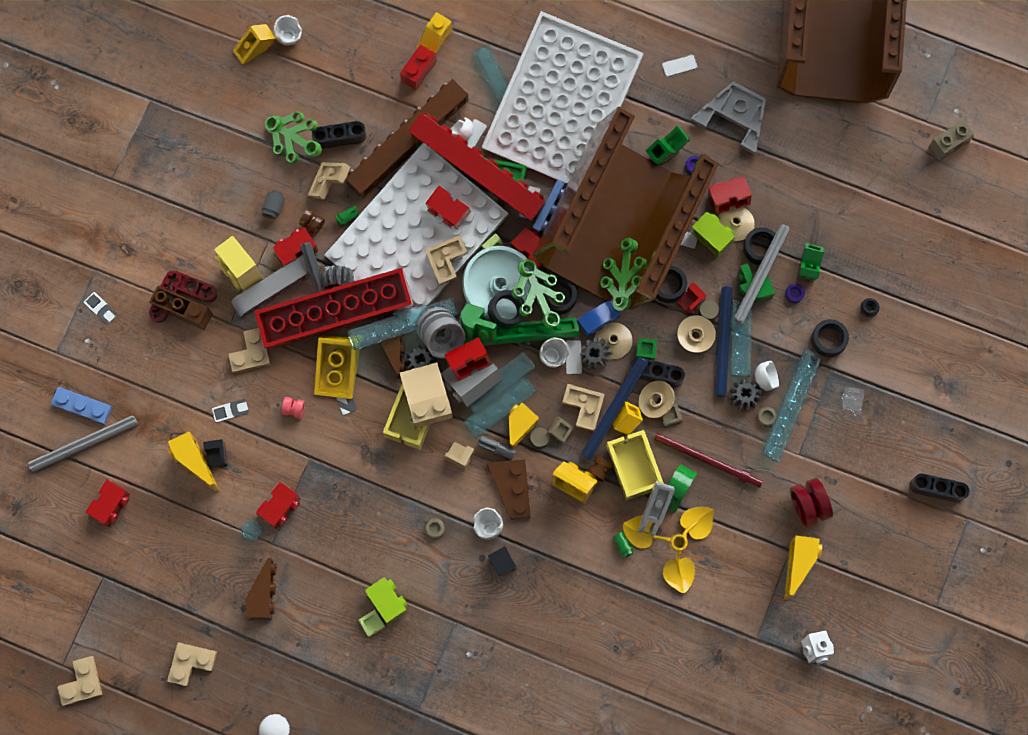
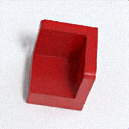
(691, 299)

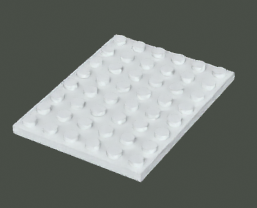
(559, 95)
(399, 229)

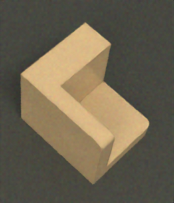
(460, 455)

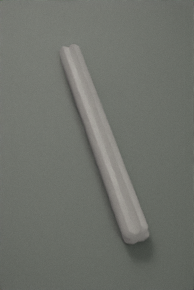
(761, 274)
(82, 443)

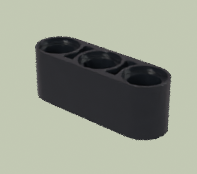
(348, 137)
(666, 369)
(948, 485)

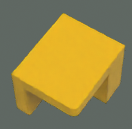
(627, 419)

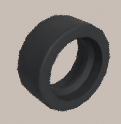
(760, 231)
(683, 284)
(573, 296)
(494, 315)
(831, 324)

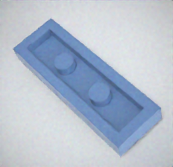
(549, 207)
(81, 405)

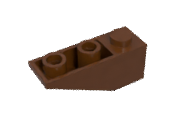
(181, 307)
(393, 349)
(259, 599)

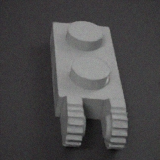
(656, 507)

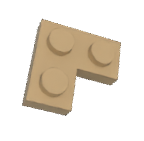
(328, 174)
(442, 255)
(255, 355)
(588, 402)
(186, 658)
(85, 687)

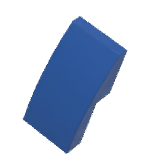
(598, 317)

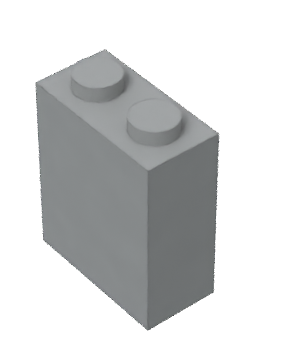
(473, 386)

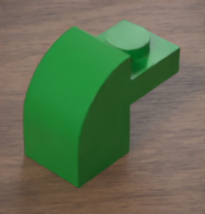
(668, 147)
(811, 262)
(745, 276)
(474, 324)
(681, 482)

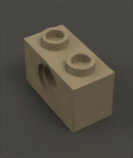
(951, 140)

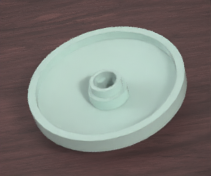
(492, 272)

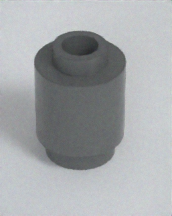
(273, 204)

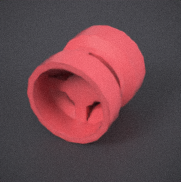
(293, 407)

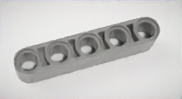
(271, 287)

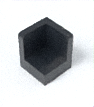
(216, 453)
(502, 561)

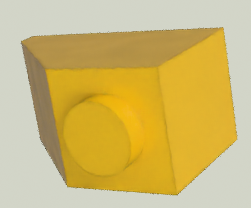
(436, 32)
(253, 43)
(521, 422)

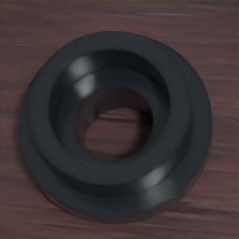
(871, 302)

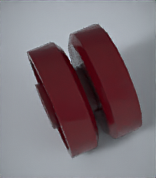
(811, 502)

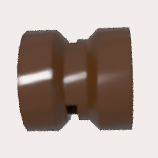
(311, 221)
(600, 467)

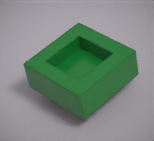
(646, 348)

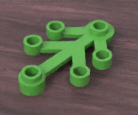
(290, 135)
(624, 276)
(538, 291)

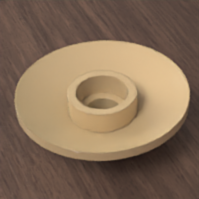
(743, 228)
(698, 325)
(624, 339)
(651, 394)

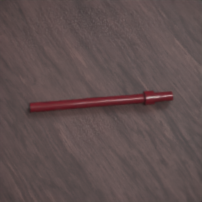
(742, 475)

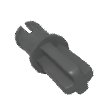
(496, 447)

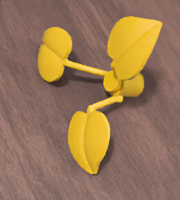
(678, 572)

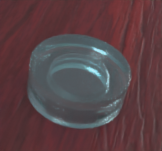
(251, 530)

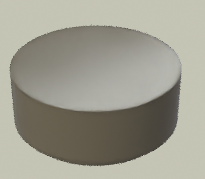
(709, 310)
(766, 416)
(539, 437)
(435, 528)

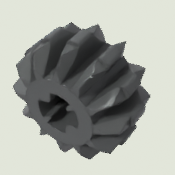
(336, 276)
(417, 355)
(603, 355)
(744, 387)

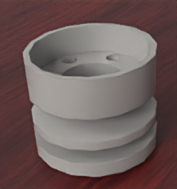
(440, 331)

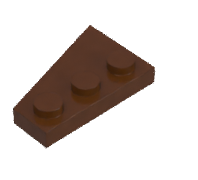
(513, 487)

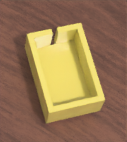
(237, 264)
(400, 426)
(634, 464)

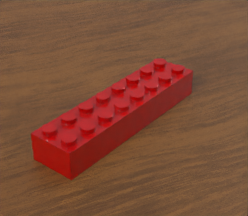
(477, 167)
(334, 309)

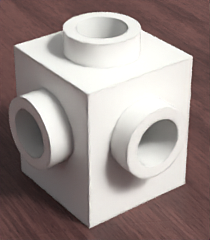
(817, 647)

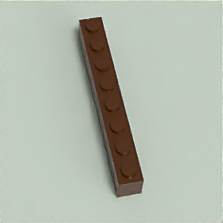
(402, 144)

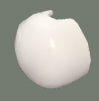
(287, 30)
(463, 129)
(554, 352)
(766, 376)
(488, 523)
(274, 725)

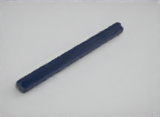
(723, 342)
(614, 408)

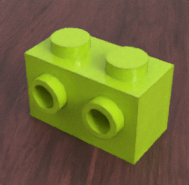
(712, 233)
(386, 600)

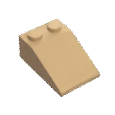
(426, 395)

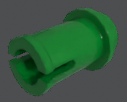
(346, 216)
(623, 545)

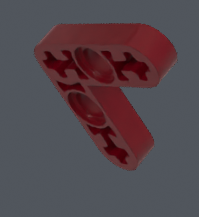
(180, 286)

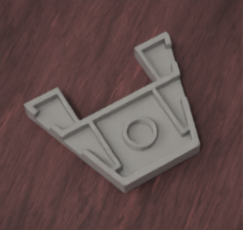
(738, 106)

